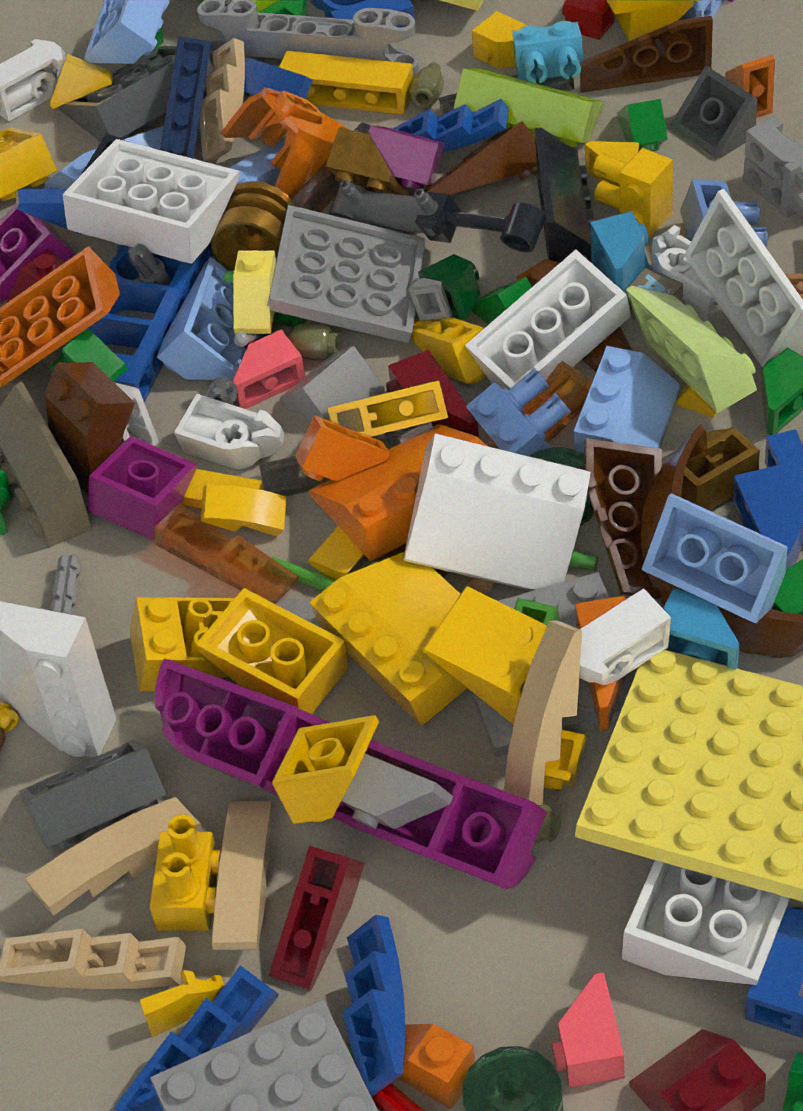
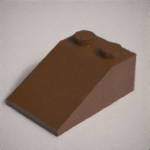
(86, 416)

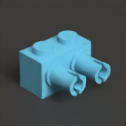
(548, 51)

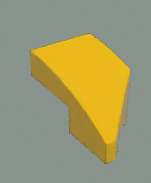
(179, 1003)

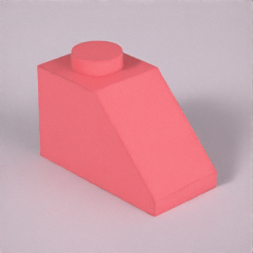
(267, 369)
(589, 1038)

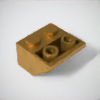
(360, 162)
(711, 474)

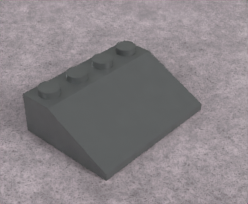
(132, 100)

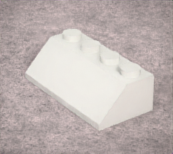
(551, 323)

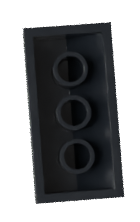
(563, 197)

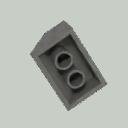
(92, 794)

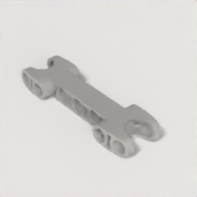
(271, 35)

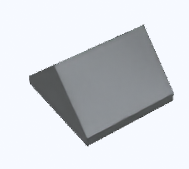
(335, 381)

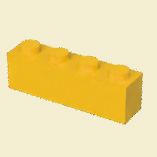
(353, 81)

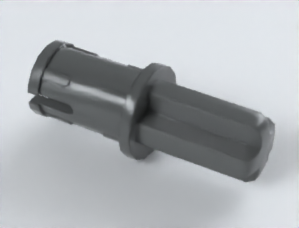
(149, 268)
(223, 390)

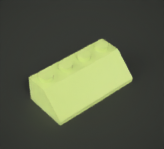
(692, 348)

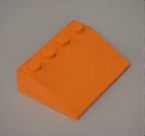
(54, 312)
(379, 501)

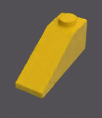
(447, 343)
(391, 410)

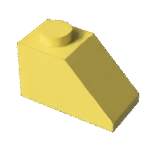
(251, 291)

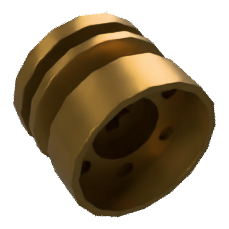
(250, 221)

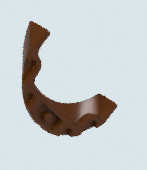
(777, 631)

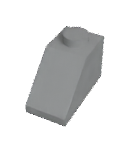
(391, 795)

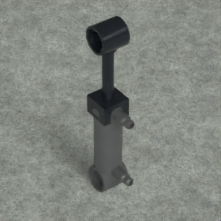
(435, 215)

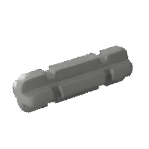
(66, 584)

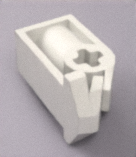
(29, 78)
(669, 260)
(227, 433)
(623, 639)

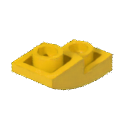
(243, 506)

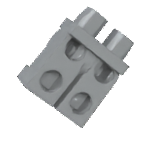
(776, 166)

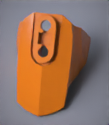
(308, 136)

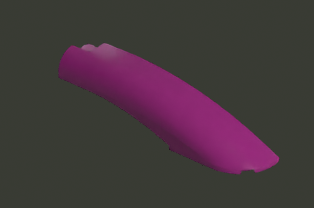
(250, 733)

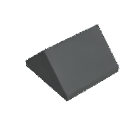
(716, 113)

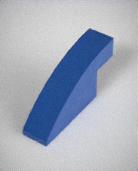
(773, 496)

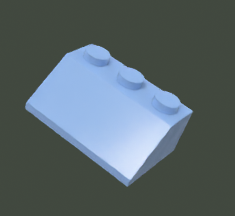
(125, 30)
(627, 401)
(716, 559)

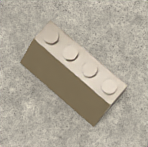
(39, 471)

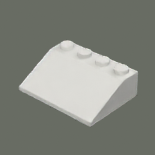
(150, 200)
(746, 281)
(495, 514)
(54, 678)
(702, 926)

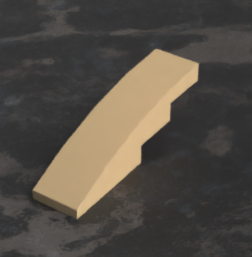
(223, 98)
(545, 699)
(105, 856)
(242, 876)
(89, 962)

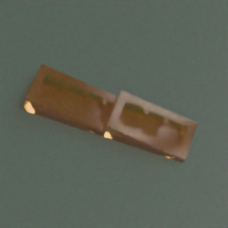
(227, 559)

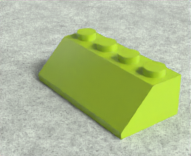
(538, 106)

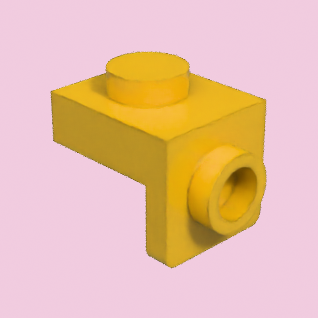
(567, 768)

